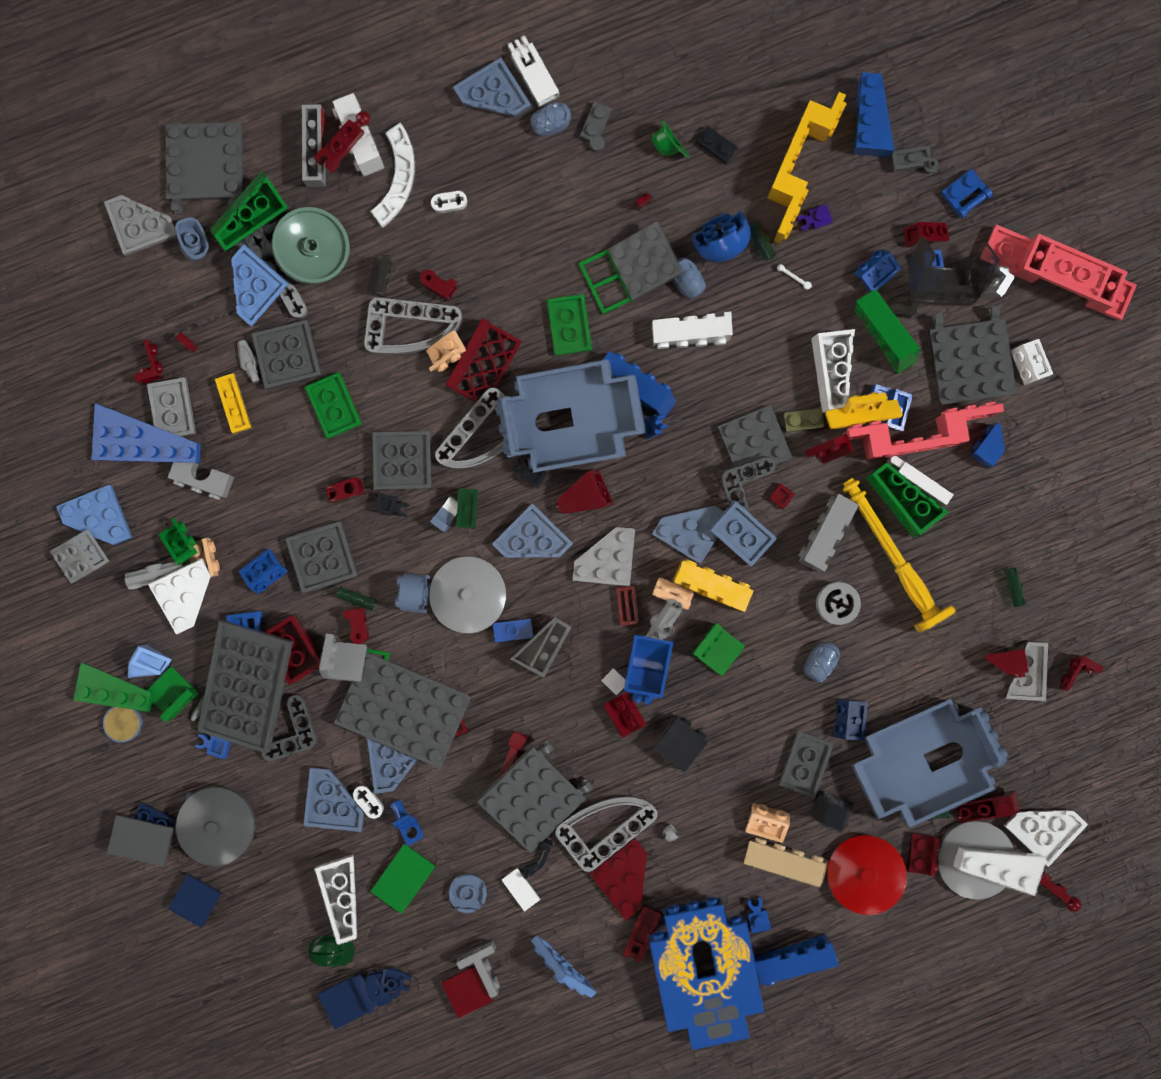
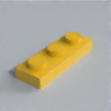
(233, 403)

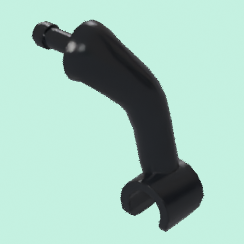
(530, 869)

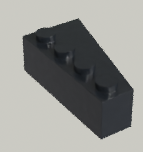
(831, 811)

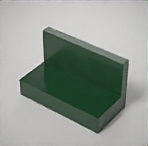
(467, 508)

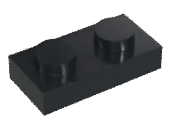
(717, 145)

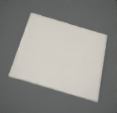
(614, 681)

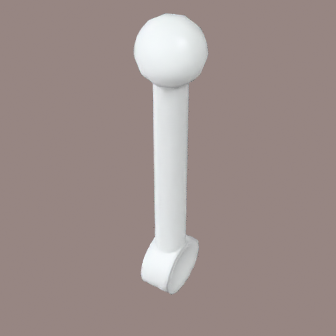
(807, 285)

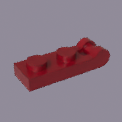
(640, 934)

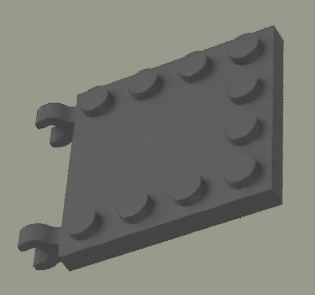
(204, 162)

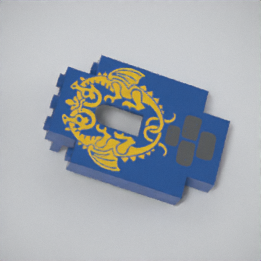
(710, 1005)

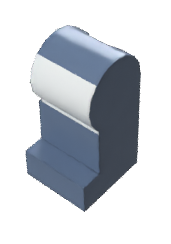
(446, 514)

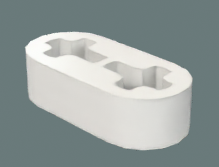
(450, 206)
(372, 798)

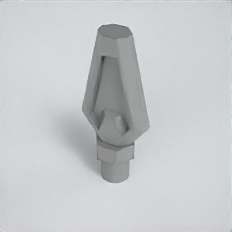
(248, 361)

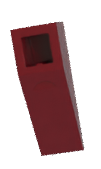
(988, 807)

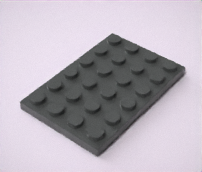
(244, 686)
(403, 711)

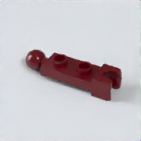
(342, 142)
(516, 742)
(1072, 903)

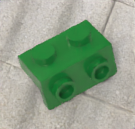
(177, 542)

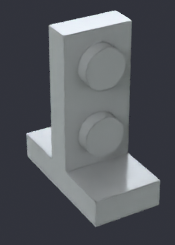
(483, 966)

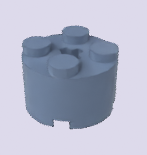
(413, 593)

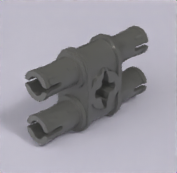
(260, 235)

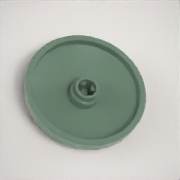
(310, 245)

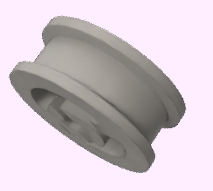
(832, 617)

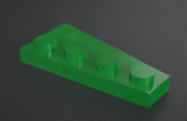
(104, 689)

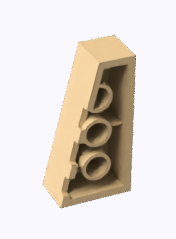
(786, 862)

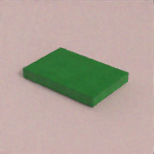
(569, 325)
(333, 405)
(403, 878)

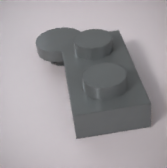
(595, 125)
(914, 158)

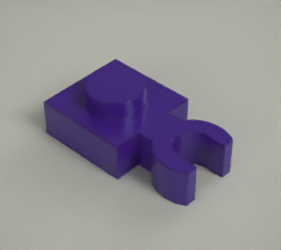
(817, 218)

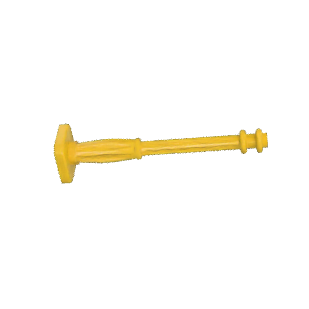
(909, 578)

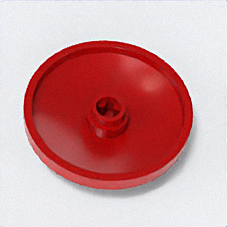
(867, 875)

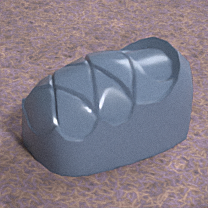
(550, 119)
(191, 239)
(691, 281)
(821, 661)

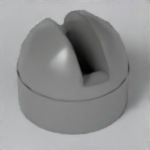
(670, 833)

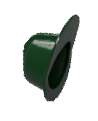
(326, 952)

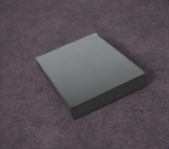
(806, 764)
(140, 840)

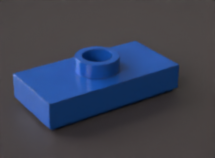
(513, 630)

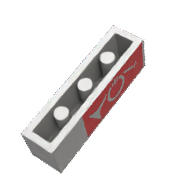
(312, 141)

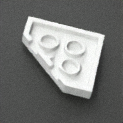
(182, 594)
(1046, 831)

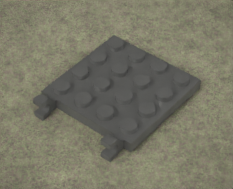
(972, 359)
(532, 797)

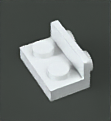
(1031, 361)

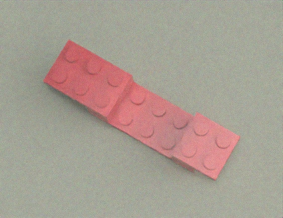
(1064, 267)
(950, 426)

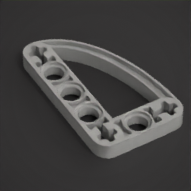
(406, 314)
(465, 435)
(608, 840)

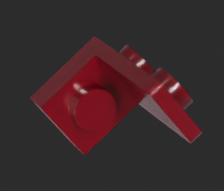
(930, 230)
(148, 375)
(1075, 666)

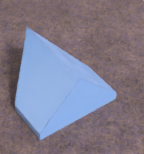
(147, 662)

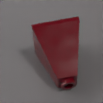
(585, 494)

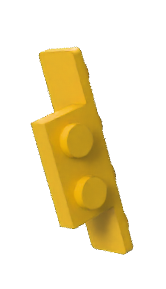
(864, 410)

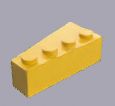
(713, 586)

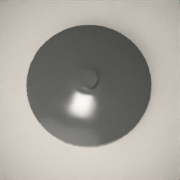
(215, 826)

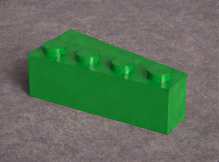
(249, 212)
(887, 331)
(905, 500)

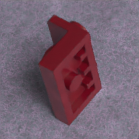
(831, 449)
(624, 714)
(923, 854)

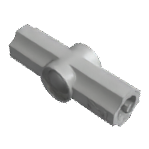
(143, 577)
(663, 621)

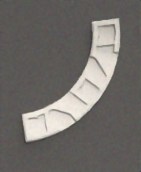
(402, 179)

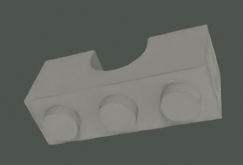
(216, 484)

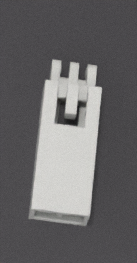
(535, 75)
(923, 482)

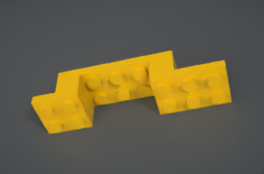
(787, 189)

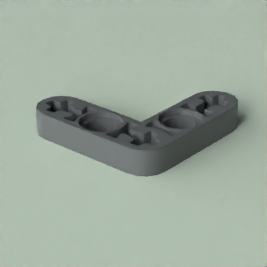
(739, 478)
(298, 738)

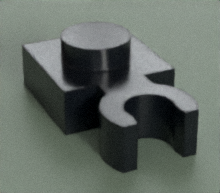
(534, 479)
(388, 504)

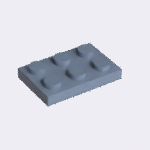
(742, 533)

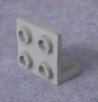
(79, 556)
(342, 660)

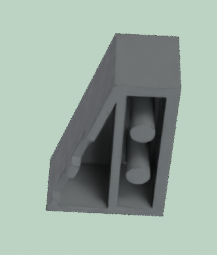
(543, 647)

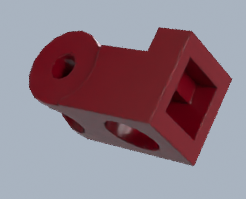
(438, 285)
(345, 490)
(358, 625)

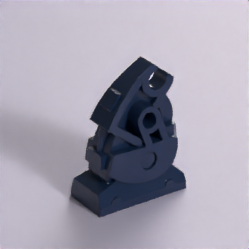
(377, 986)

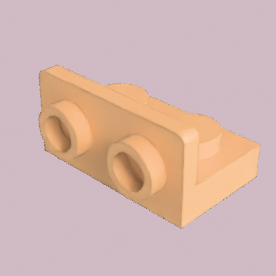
(445, 351)
(206, 551)
(668, 590)
(768, 822)

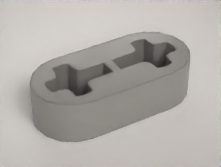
(290, 303)

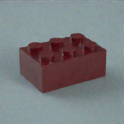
(304, 654)

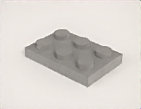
(172, 406)

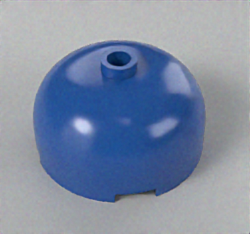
(727, 246)

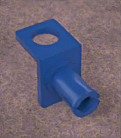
(405, 822)

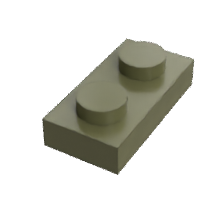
(803, 420)

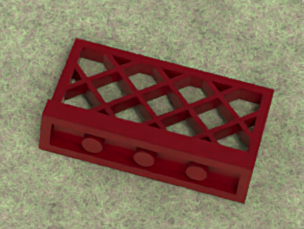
(471, 350)

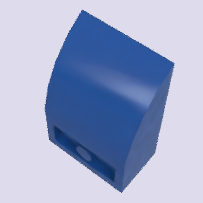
(648, 668)

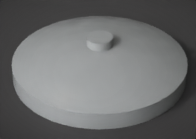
(467, 594)
(970, 835)

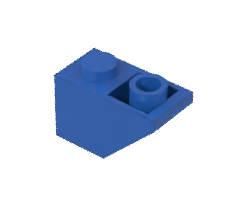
(990, 447)

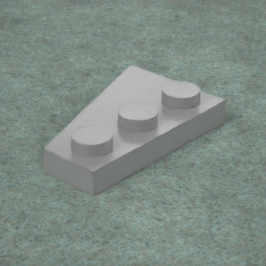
(1034, 684)

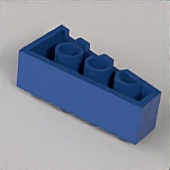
(872, 121)
(651, 392)
(796, 960)

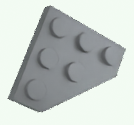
(138, 225)
(608, 559)

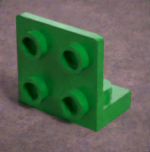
(718, 649)
(172, 694)

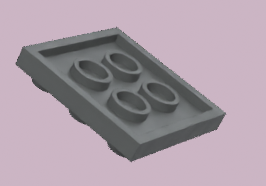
(645, 260)
(286, 354)
(753, 438)
(402, 460)
(321, 557)

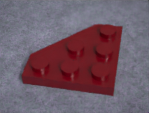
(623, 877)

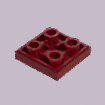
(466, 991)

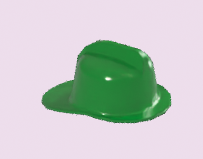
(666, 142)

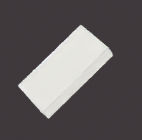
(520, 889)

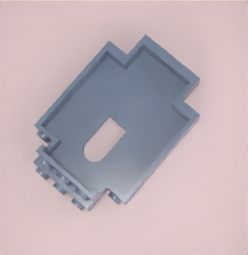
(600, 408)
(901, 778)

